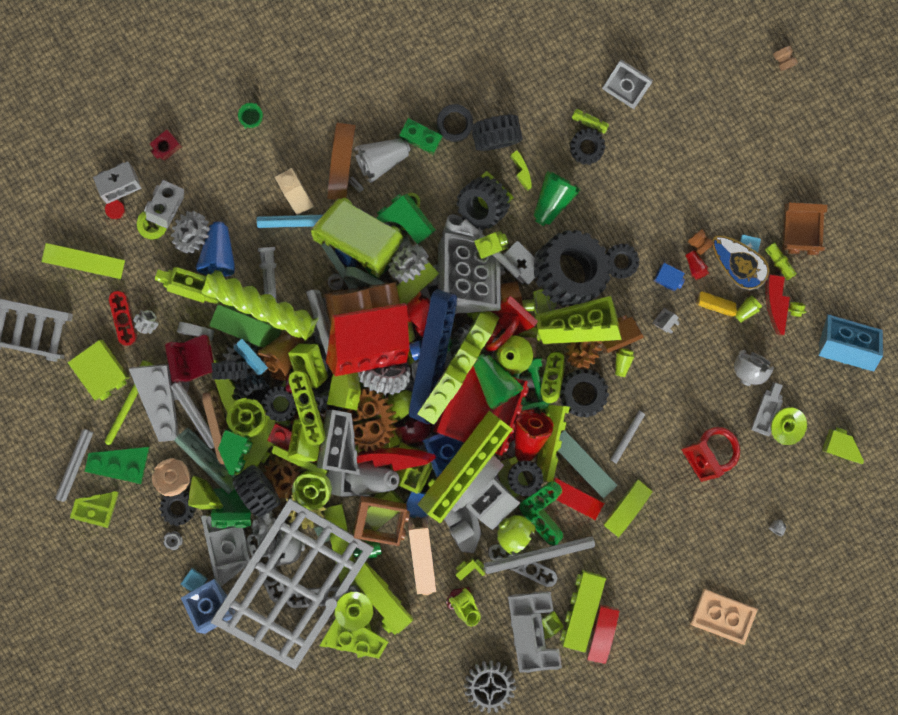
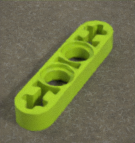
(310, 406)

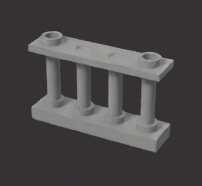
(40, 314)

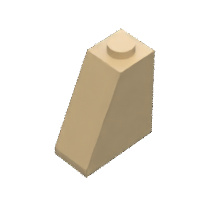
(294, 191)

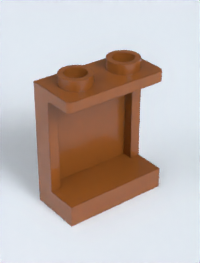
(803, 228)

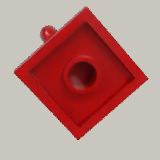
(511, 318)
(703, 459)

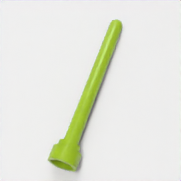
(124, 411)

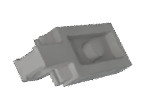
(768, 407)

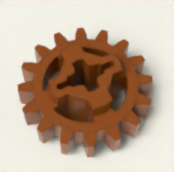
(583, 353)
(284, 468)

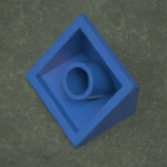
(444, 450)

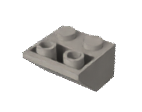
(493, 504)

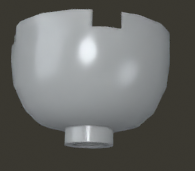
(752, 368)
(291, 552)

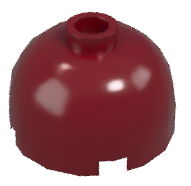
(412, 431)

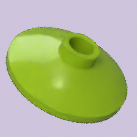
(795, 429)
(360, 617)

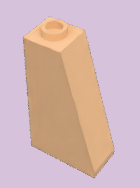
(422, 555)

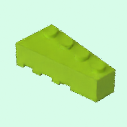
(580, 323)

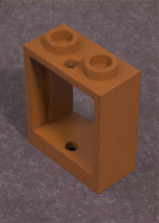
(376, 536)

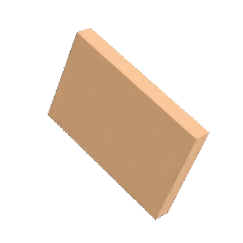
(723, 616)

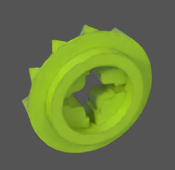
(142, 226)

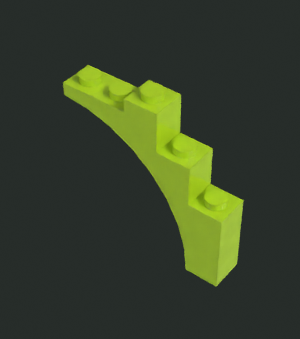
(459, 366)

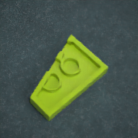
(360, 641)

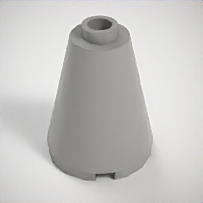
(381, 156)
(373, 479)

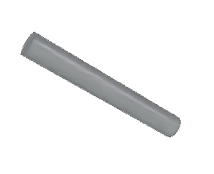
(627, 437)

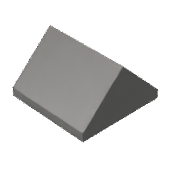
(627, 84)

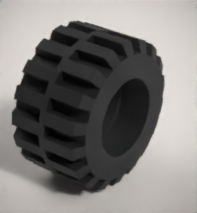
(496, 132)
(492, 194)
(600, 395)
(256, 491)

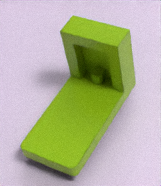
(491, 244)

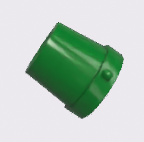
(250, 115)

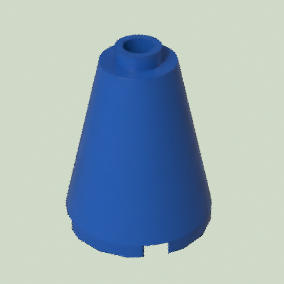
(217, 252)

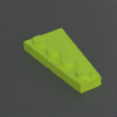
(547, 456)

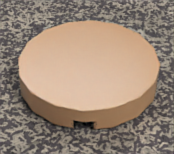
(171, 477)

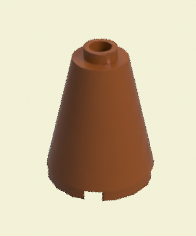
(276, 355)

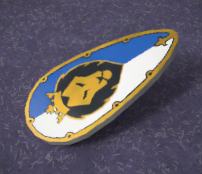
(741, 263)

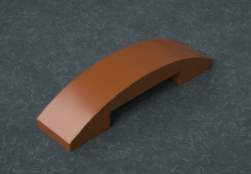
(341, 161)

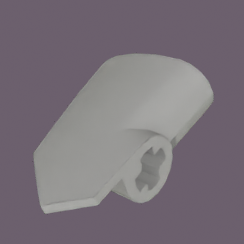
(464, 528)

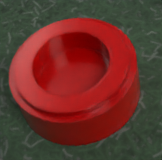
(115, 209)

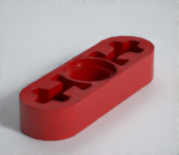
(124, 303)

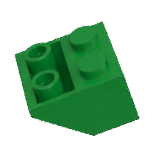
(233, 449)

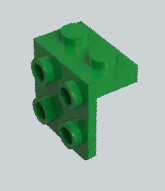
(232, 513)

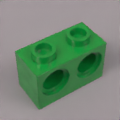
(421, 136)

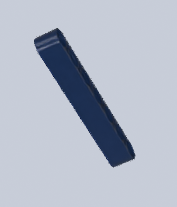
(433, 349)

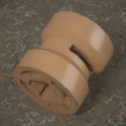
(785, 58)

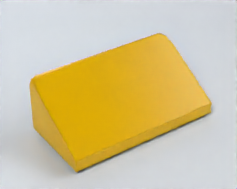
(717, 304)

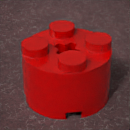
(418, 311)

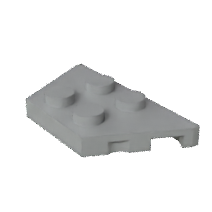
(226, 550)

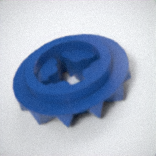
(346, 259)

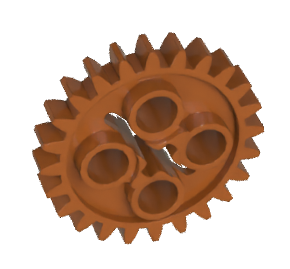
(372, 437)

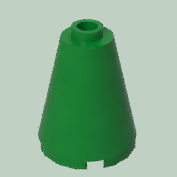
(553, 198)
(495, 381)

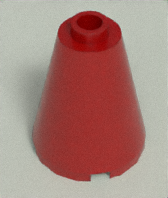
(531, 434)

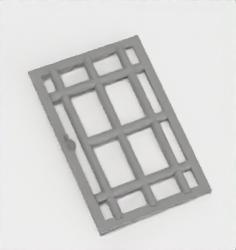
(292, 584)

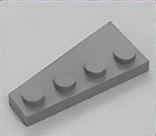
(157, 397)

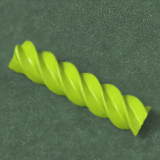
(262, 307)

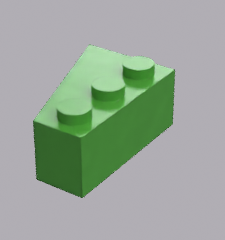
(243, 326)

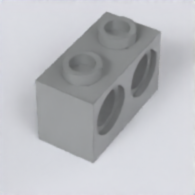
(168, 205)

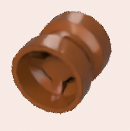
(700, 241)

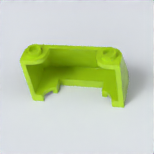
(358, 235)

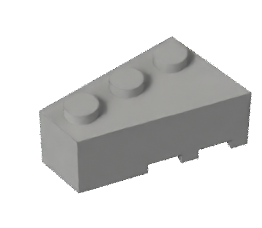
(338, 449)

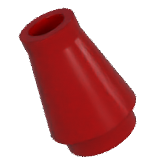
(696, 265)

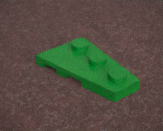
(119, 464)

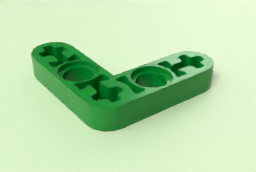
(537, 511)

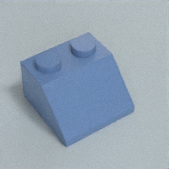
(204, 604)

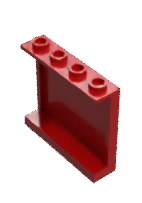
(470, 407)

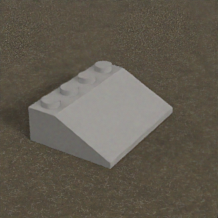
(467, 275)

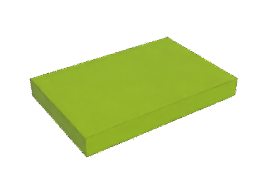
(304, 464)

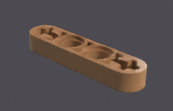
(215, 419)

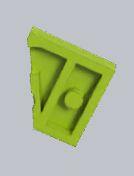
(95, 509)

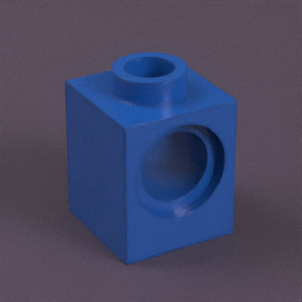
(669, 277)

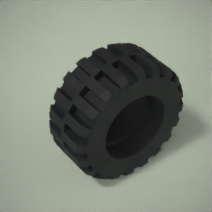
(587, 253)

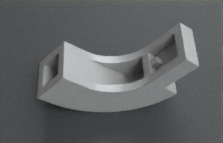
(480, 482)

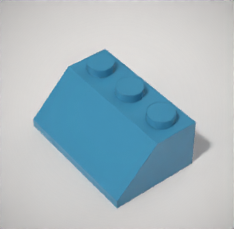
(851, 343)

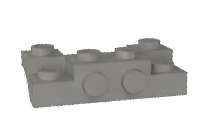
(529, 633)

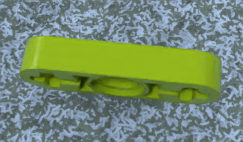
(555, 384)

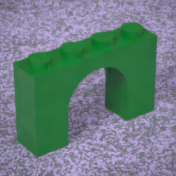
(408, 215)

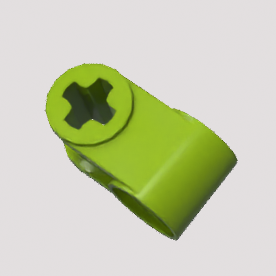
(466, 608)

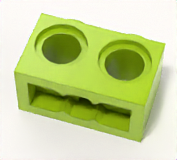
(309, 360)

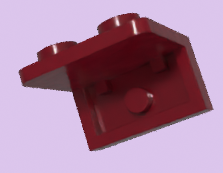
(189, 359)

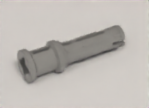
(268, 265)

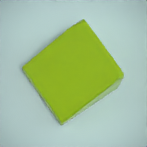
(551, 625)

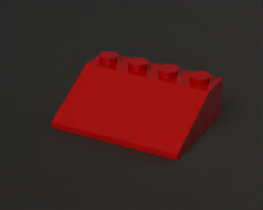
(368, 339)

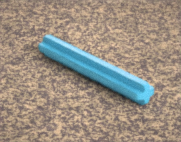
(287, 221)

